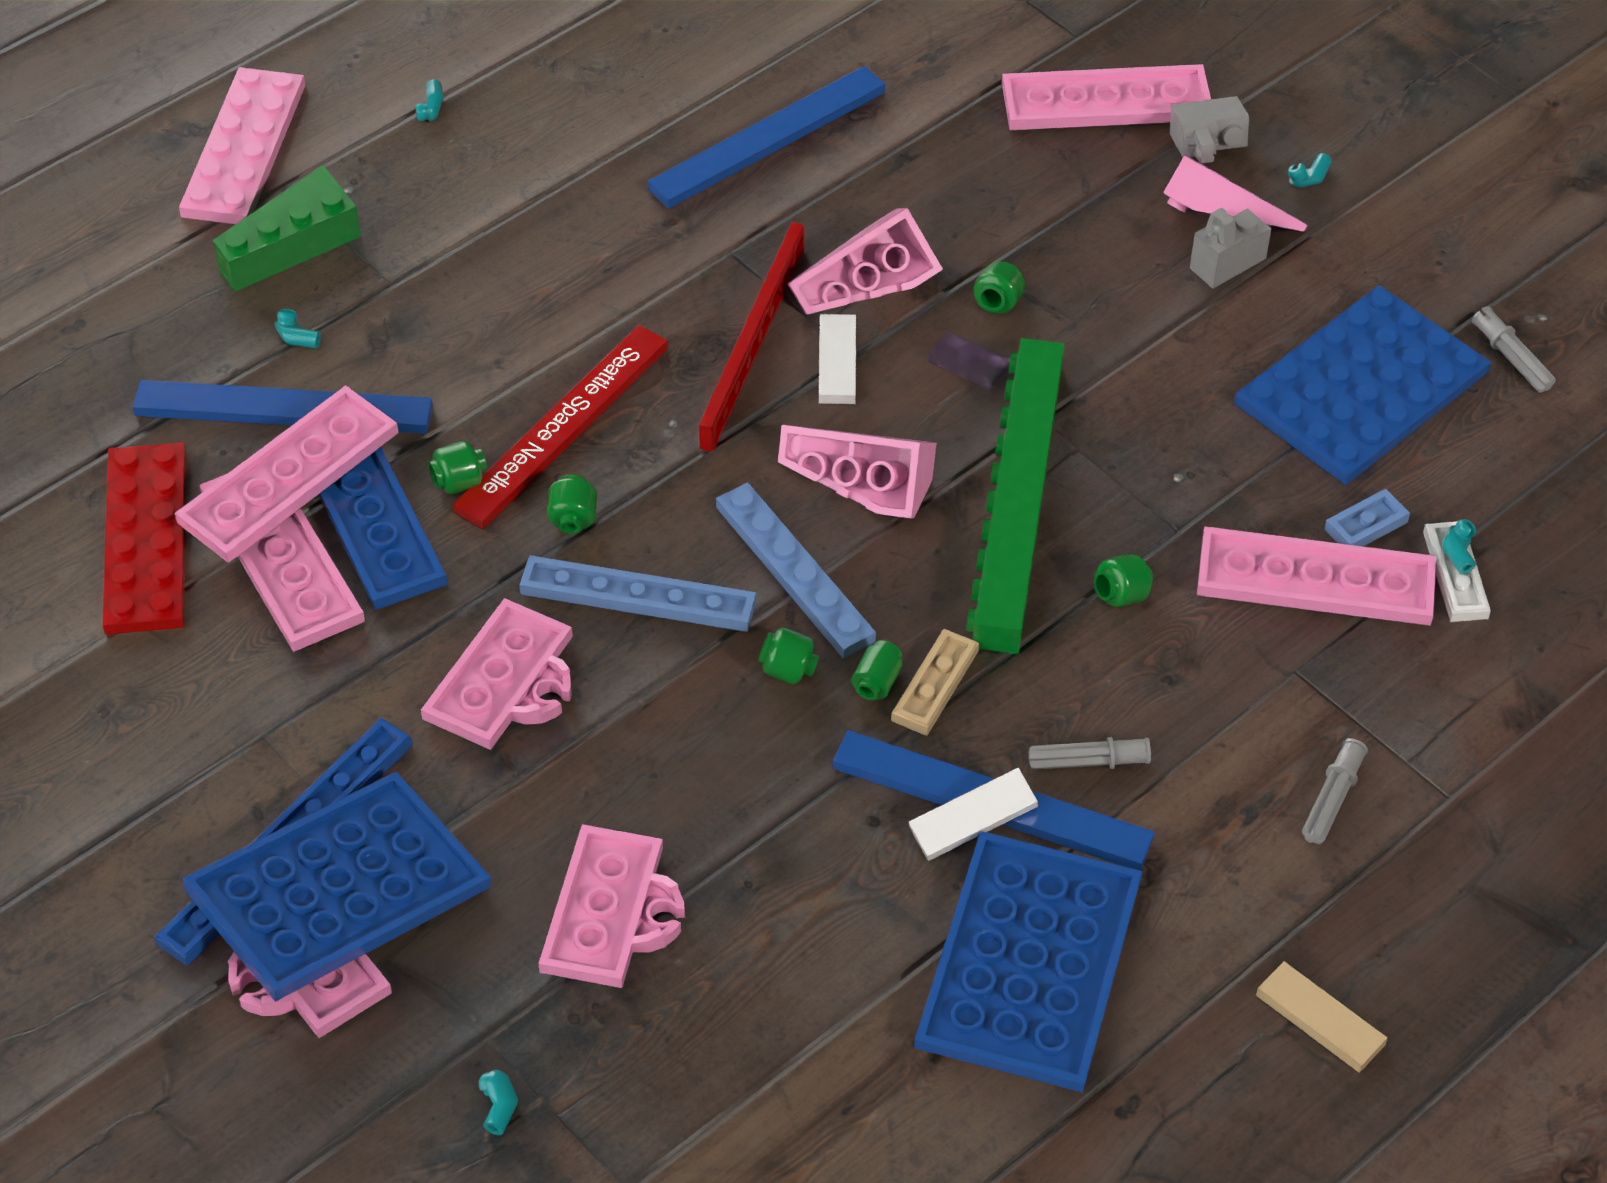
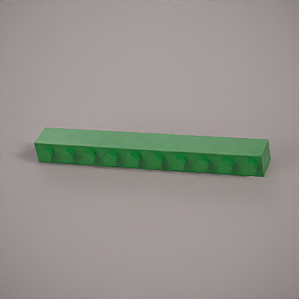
(1017, 498)

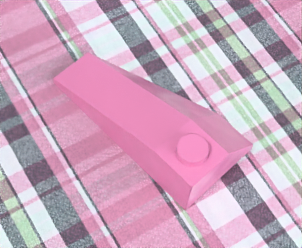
(1208, 191)
(873, 263)
(873, 470)

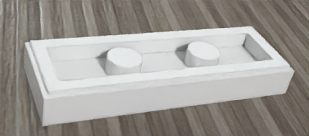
(837, 359)
(1464, 593)
(973, 812)

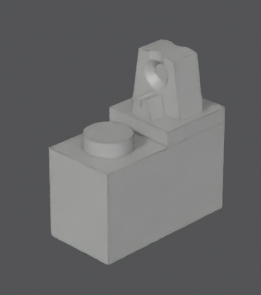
(1208, 126)
(1229, 246)

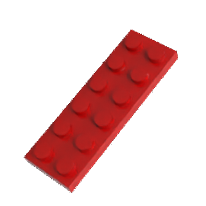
(144, 540)

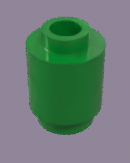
(877, 670)

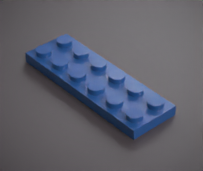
(382, 533)

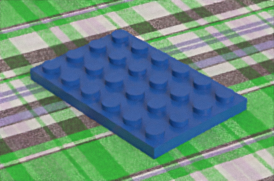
(1362, 384)
(335, 885)
(1029, 961)

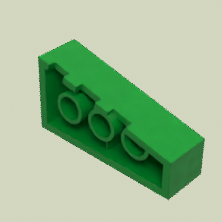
(287, 231)

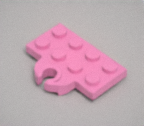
(504, 677)
(610, 907)
(322, 1003)

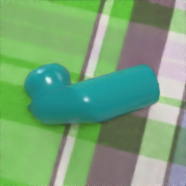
(435, 96)
(1303, 177)
(292, 332)
(1456, 545)
(504, 1100)

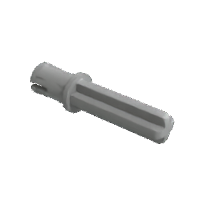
(1504, 339)
(1090, 754)
(1339, 779)

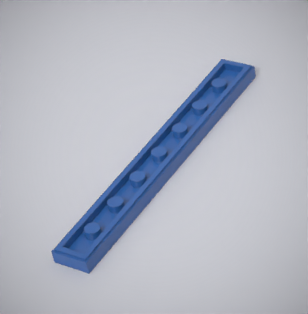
(765, 137)
(264, 404)
(357, 768)
(944, 782)

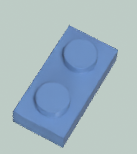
(1367, 520)

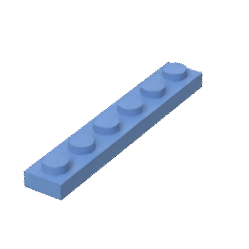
(796, 570)
(638, 593)

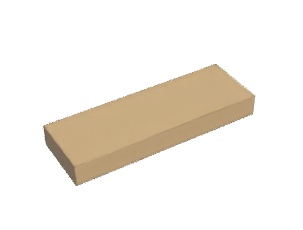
(935, 682)
(1321, 1016)

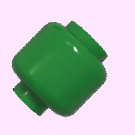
(999, 287)
(457, 467)
(572, 504)
(1123, 580)
(788, 656)

